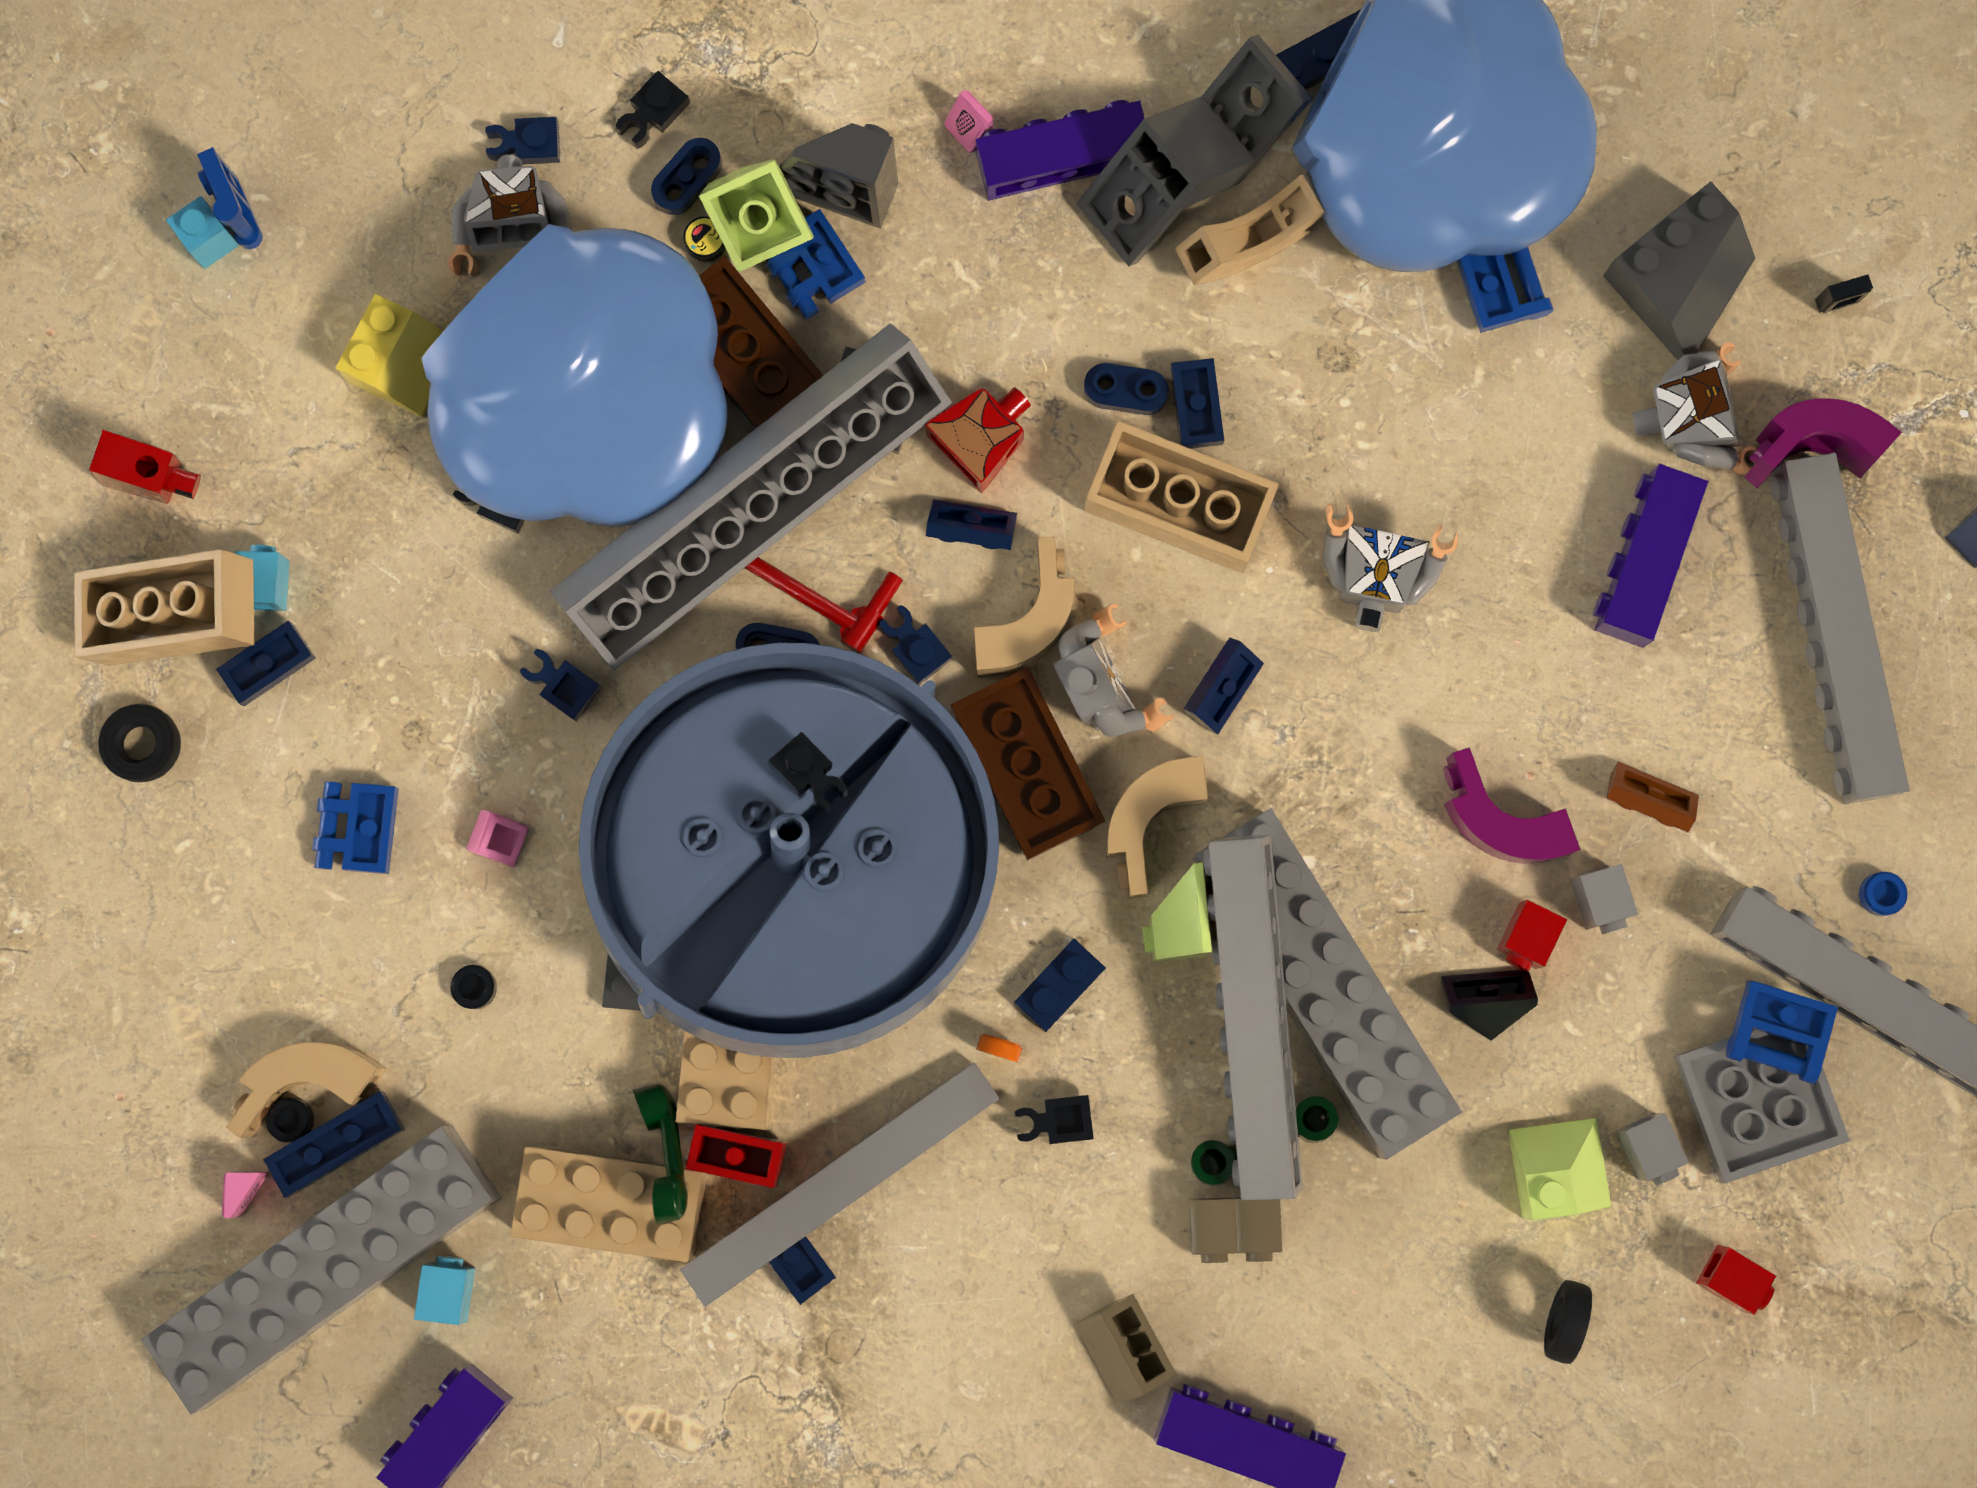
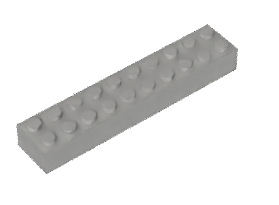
(752, 496)

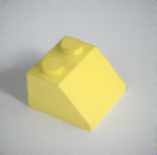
(388, 354)

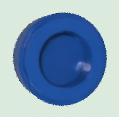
(1883, 893)

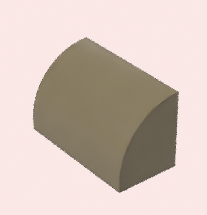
(1125, 1349)

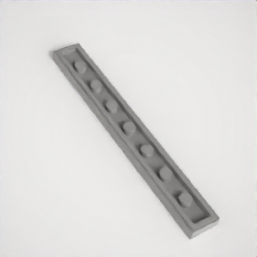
(839, 1184)

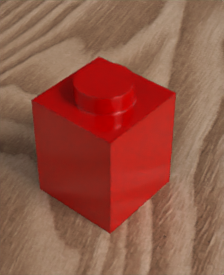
(1531, 936)
(1737, 1280)

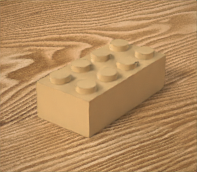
(1180, 496)
(164, 608)
(724, 1086)
(602, 1204)

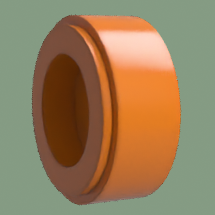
(999, 1047)

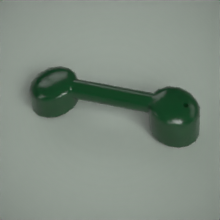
(1214, 1160)
(669, 1192)

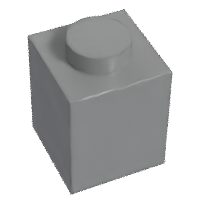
(1604, 899)
(1652, 1148)

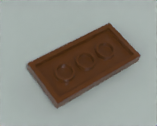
(754, 352)
(1028, 764)

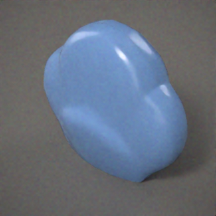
(1448, 132)
(580, 381)

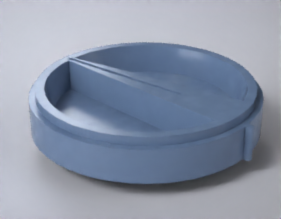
(749, 902)

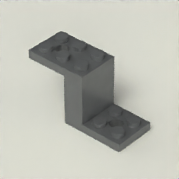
(1193, 150)

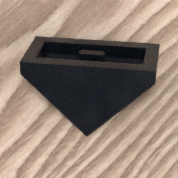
(1490, 999)

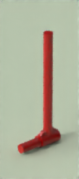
(855, 626)

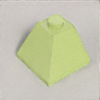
(755, 214)
(1181, 921)
(1559, 1169)

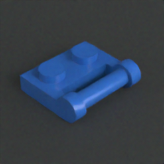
(231, 202)
(1494, 294)
(1786, 1017)

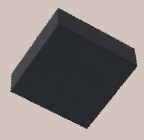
(1844, 294)

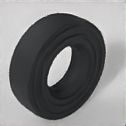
(120, 724)
(1568, 1322)

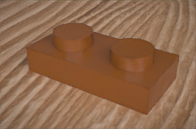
(1652, 797)

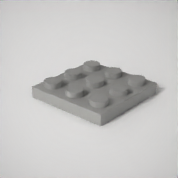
(1756, 1112)

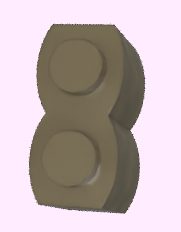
(1233, 1227)

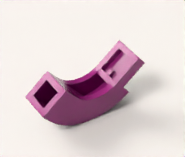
(1826, 428)
(1496, 831)

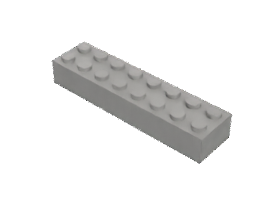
(1347, 1010)
(320, 1269)

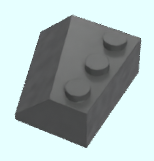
(846, 172)
(1685, 270)

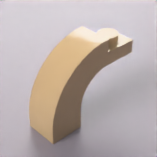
(1252, 238)
(1025, 641)
(1159, 789)
(333, 1066)

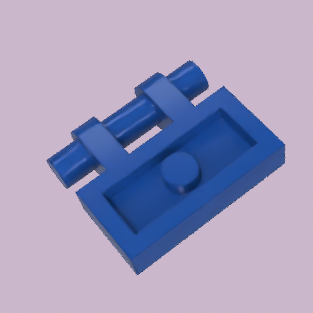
(826, 260)
(368, 828)

